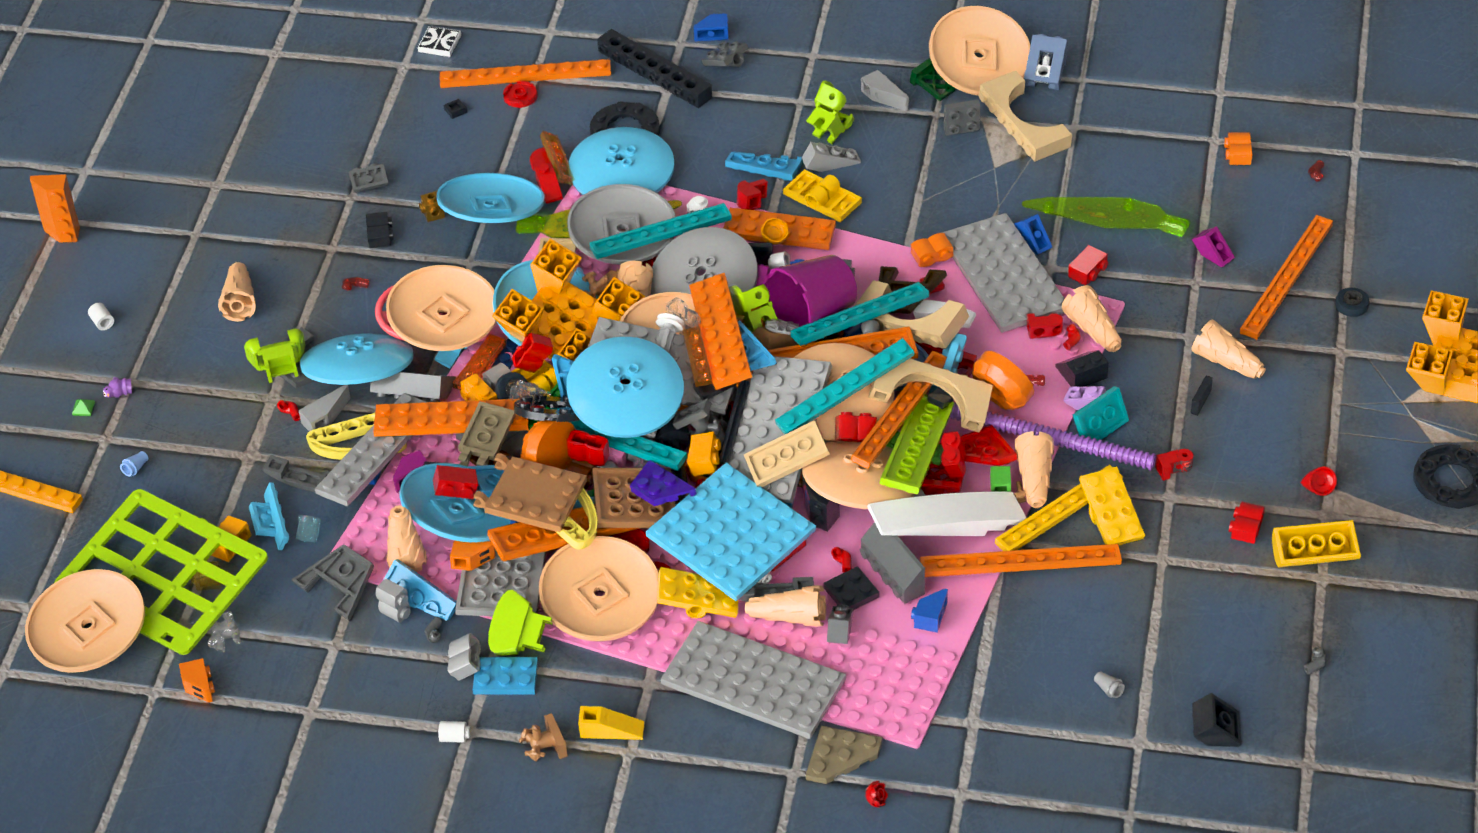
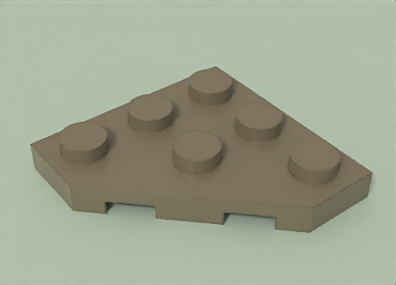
(840, 752)

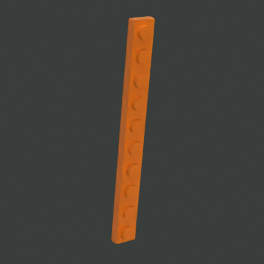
(525, 73)
(1286, 277)
(894, 417)
(1021, 560)

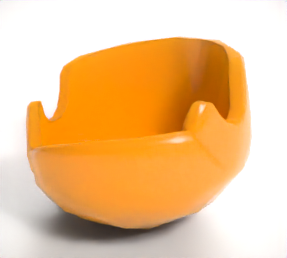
(774, 231)

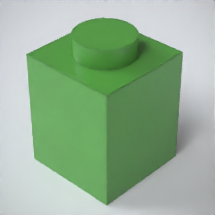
(1000, 478)

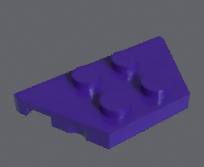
(659, 485)

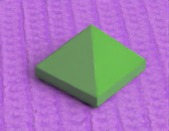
(83, 407)

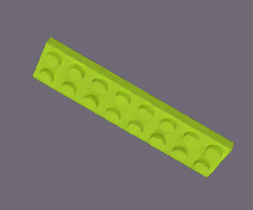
(916, 447)

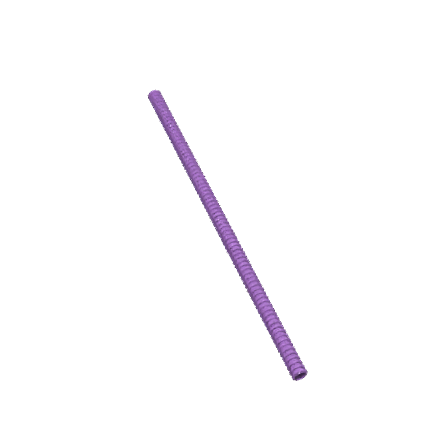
(1066, 439)

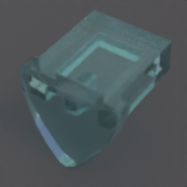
(308, 528)

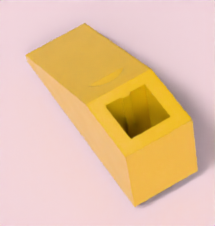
(608, 724)

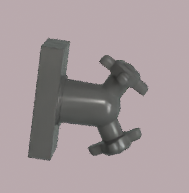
(698, 416)

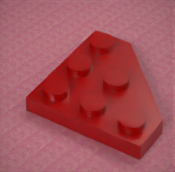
(987, 447)

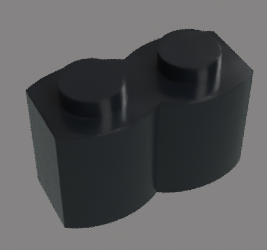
(379, 229)

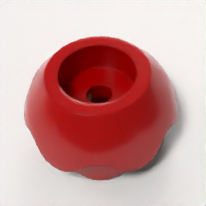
(876, 794)

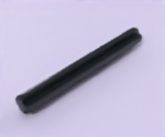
(734, 422)

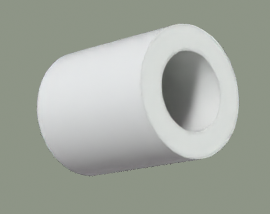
(101, 316)
(453, 731)

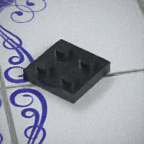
(851, 589)

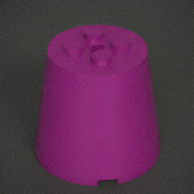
(811, 289)

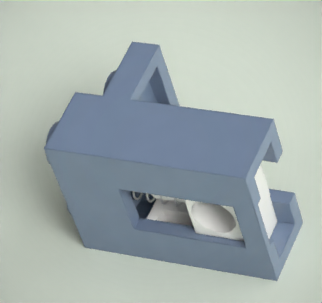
(1047, 51)

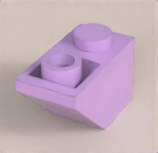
(1080, 396)

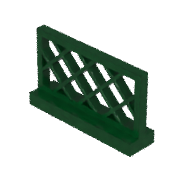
(927, 71)

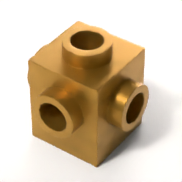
(430, 207)

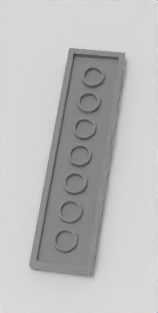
(362, 463)

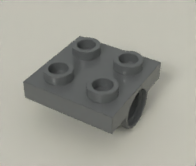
(726, 55)
(962, 117)

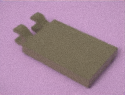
(485, 433)

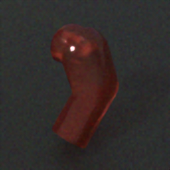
(1315, 170)
(355, 281)

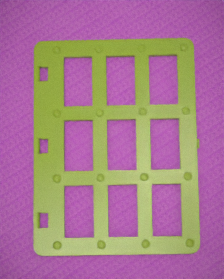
(156, 625)

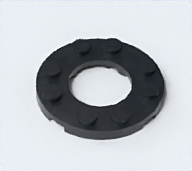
(638, 111)
(533, 408)
(1432, 490)

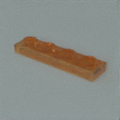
(557, 157)
(698, 356)
(481, 359)

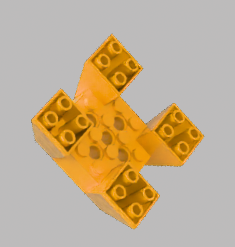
(561, 308)
(1452, 361)

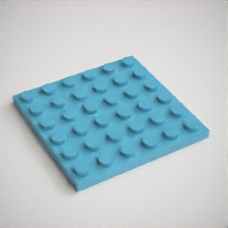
(731, 531)

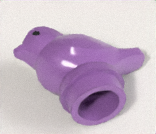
(117, 388)

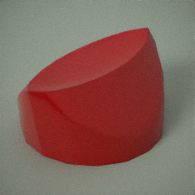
(1320, 481)

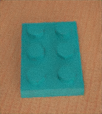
(1102, 415)

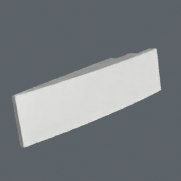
(947, 514)

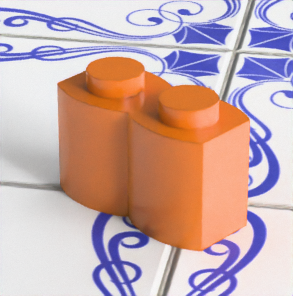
(1239, 148)
(932, 250)

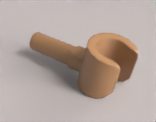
(1020, 495)

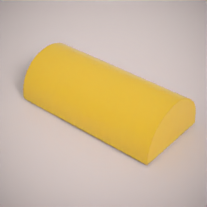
(1315, 543)

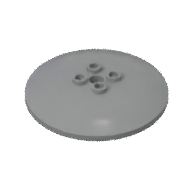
(613, 208)
(708, 249)

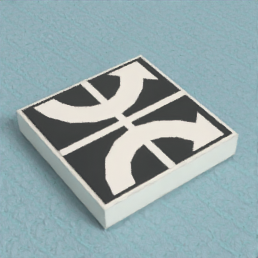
(439, 41)

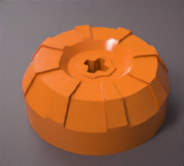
(1010, 384)
(548, 443)

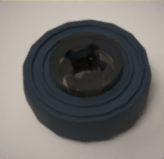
(1352, 302)
(505, 382)

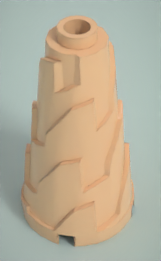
(636, 276)
(237, 294)
(1092, 317)
(1222, 348)
(1035, 465)
(404, 540)
(793, 606)

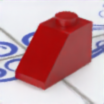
(548, 182)

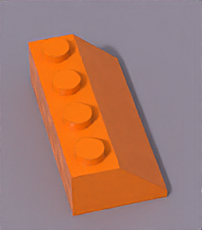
(56, 207)

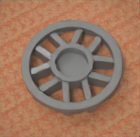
(781, 326)

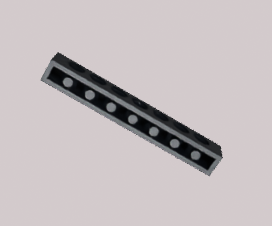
(655, 68)

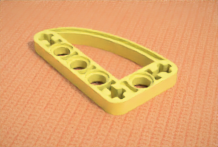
(320, 444)
(584, 538)

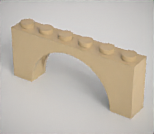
(1036, 140)
(935, 329)
(969, 394)

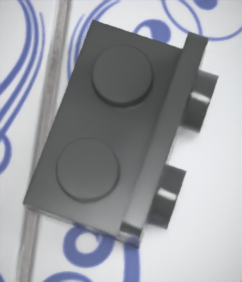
(368, 177)

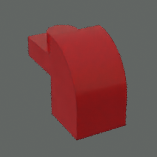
(750, 194)

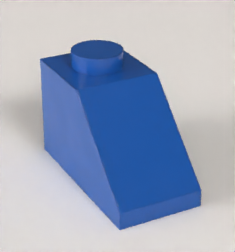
(712, 28)
(1034, 233)
(930, 611)

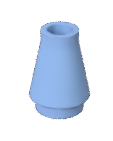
(133, 464)

